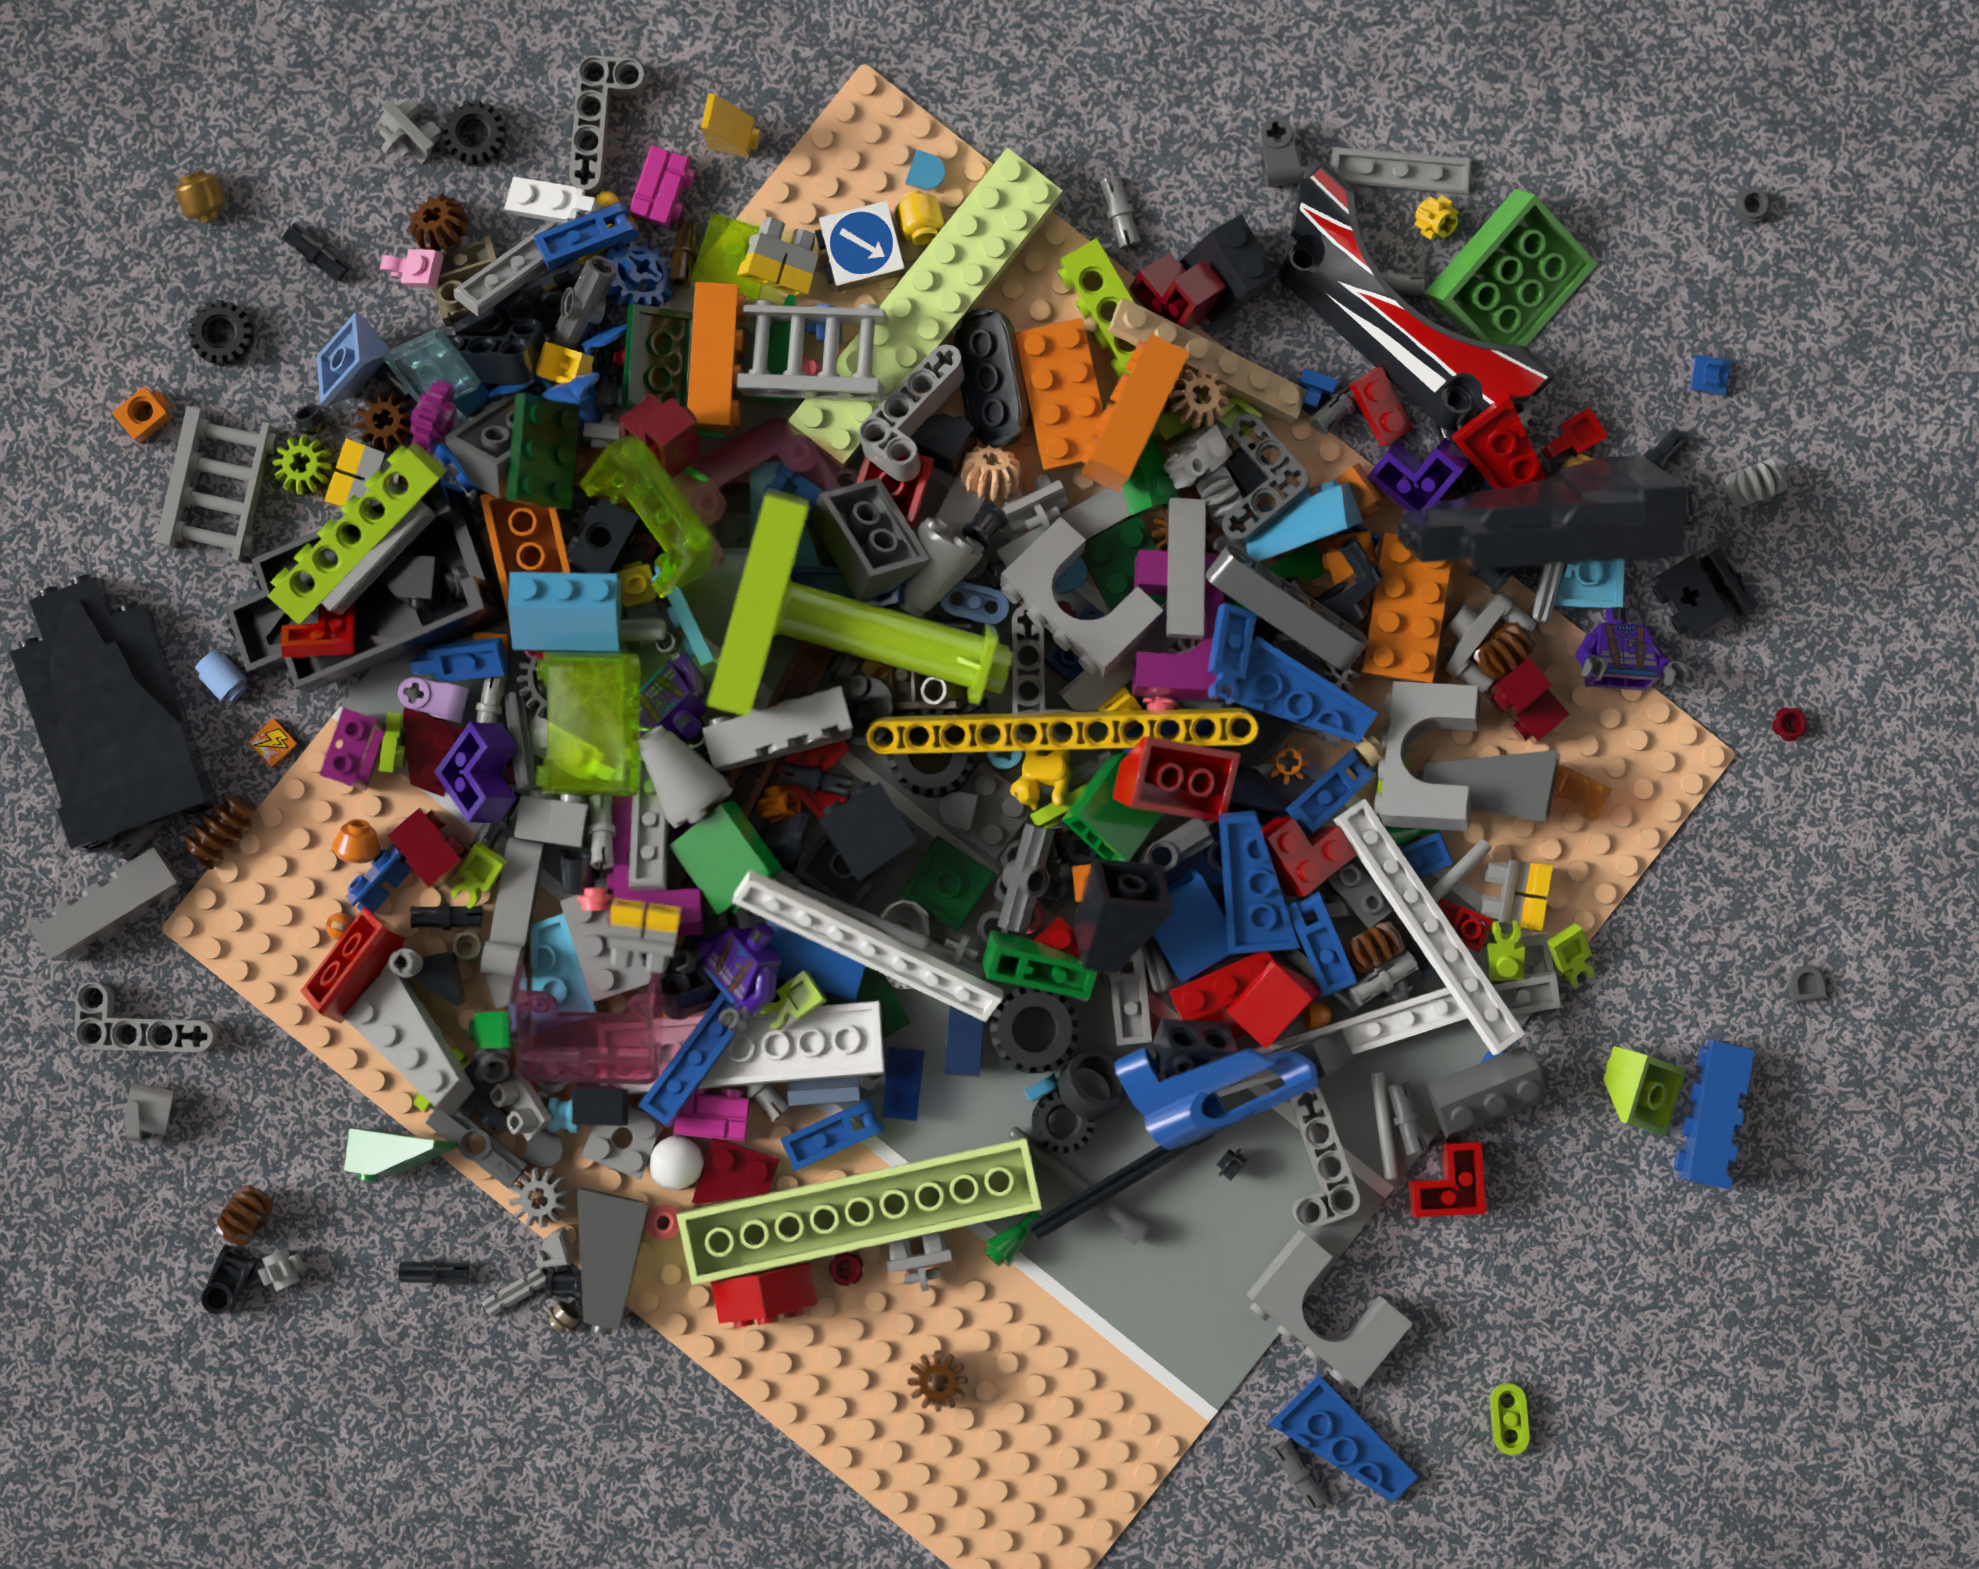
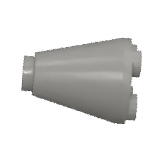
(949, 563)
(681, 777)

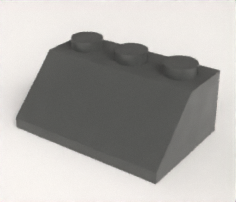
(485, 446)
(867, 538)
(1487, 1093)

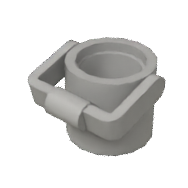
(147, 1111)

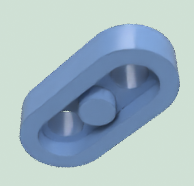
(974, 601)

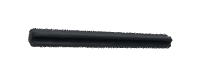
(1106, 1189)

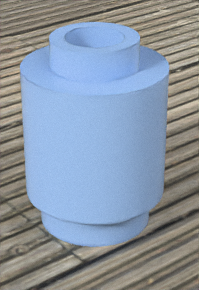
(221, 676)

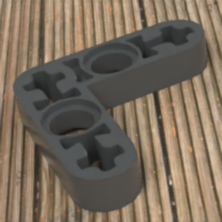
(1276, 475)

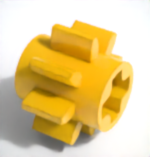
(1436, 217)

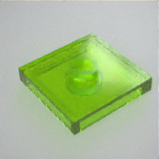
(722, 253)

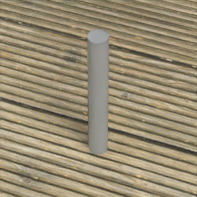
(1459, 870)
(1384, 1125)

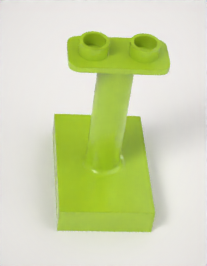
(776, 605)

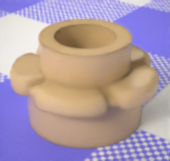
(1370, 750)

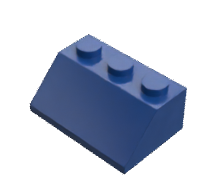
(830, 970)

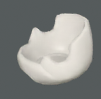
(675, 1163)

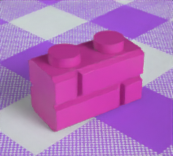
(661, 188)
(715, 1115)

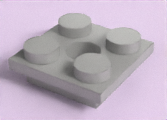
(630, 1160)

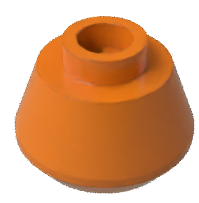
(356, 842)

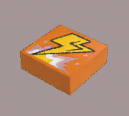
(273, 743)

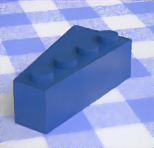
(1714, 1114)

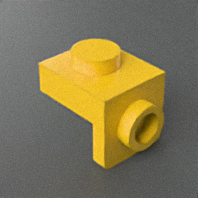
(562, 363)
(637, 583)
(1122, 701)

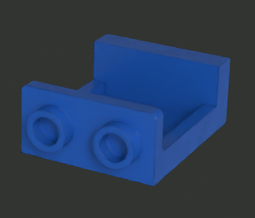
(1195, 930)

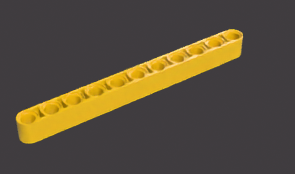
(1045, 722)

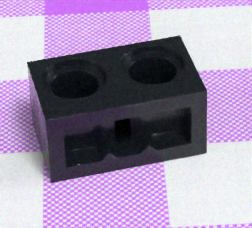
(1191, 1044)

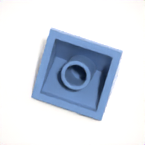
(349, 360)

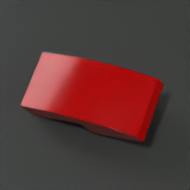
(1468, 925)

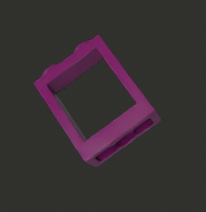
(360, 749)

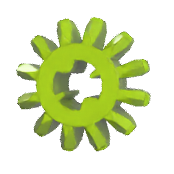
(314, 467)

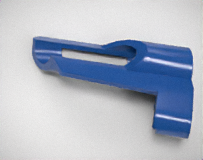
(1187, 1106)

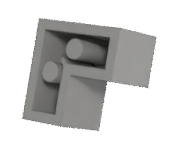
(553, 820)

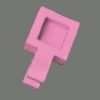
(418, 270)

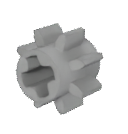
(281, 1269)

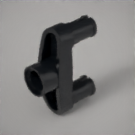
(1347, 596)

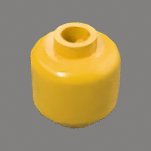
(919, 217)

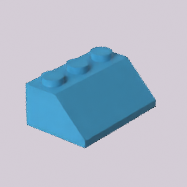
(1307, 521)
(565, 612)

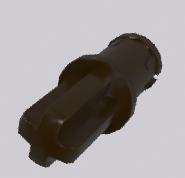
(683, 256)

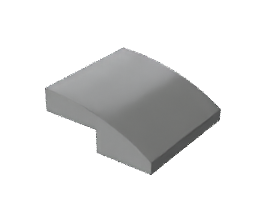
(1539, 986)

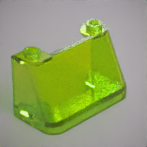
(633, 473)
(591, 723)

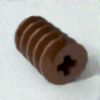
(221, 829)

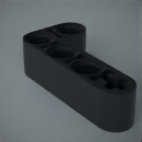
(502, 359)

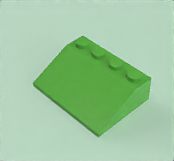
(1512, 274)

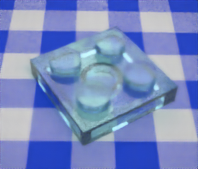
(427, 359)

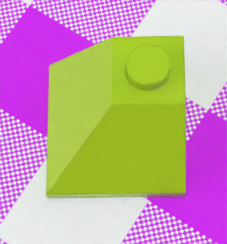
(1643, 1089)

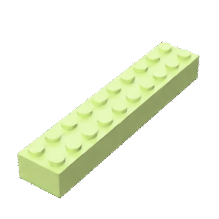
(936, 295)
(858, 1211)

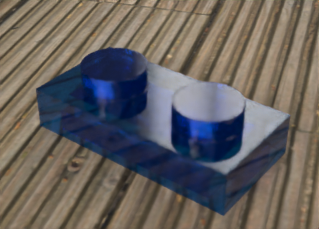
(903, 1083)

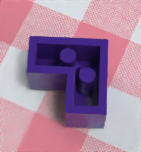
(1417, 483)
(473, 772)

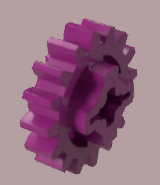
(434, 416)

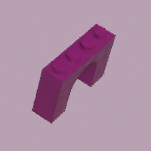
(1175, 674)
(618, 882)

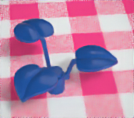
(575, 389)

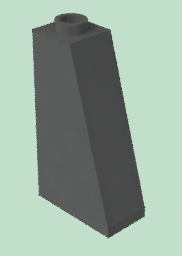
(1503, 785)
(609, 1251)

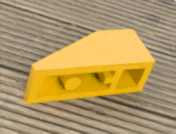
(728, 128)

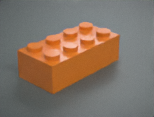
(715, 355)
(1060, 392)
(1137, 407)
(524, 539)
(1404, 615)

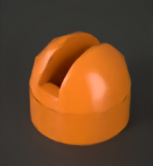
(339, 917)
(1317, 1015)

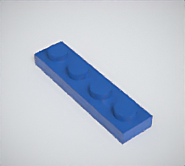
(690, 1065)

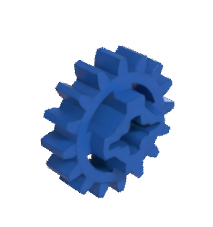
(640, 275)

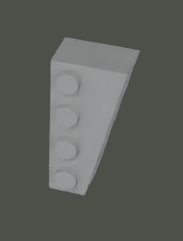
(778, 730)
(106, 906)
(403, 1032)

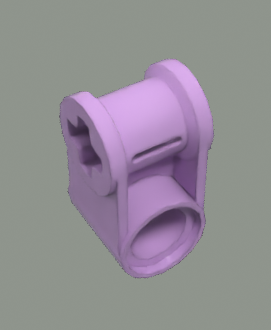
(439, 699)

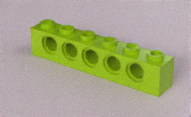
(1093, 261)
(300, 599)

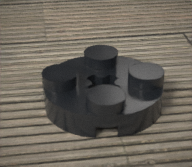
(882, 704)

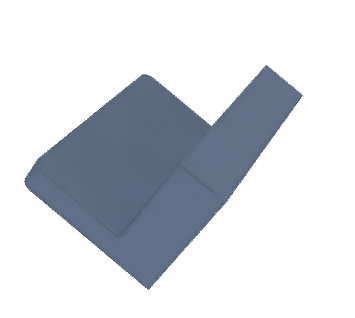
(824, 1091)

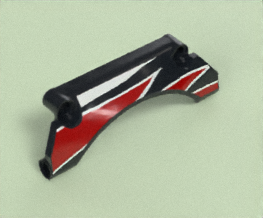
(1354, 299)

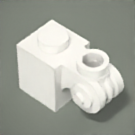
(1196, 454)

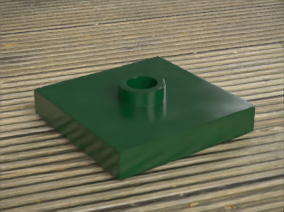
(947, 883)
(876, 988)

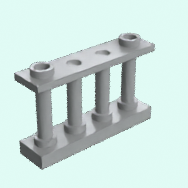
(828, 382)
(189, 461)

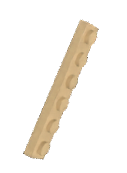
(1240, 375)

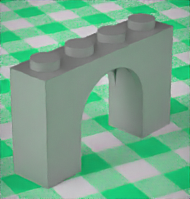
(1098, 642)
(1413, 711)
(1351, 1353)

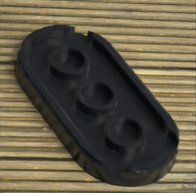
(993, 377)
(1271, 729)

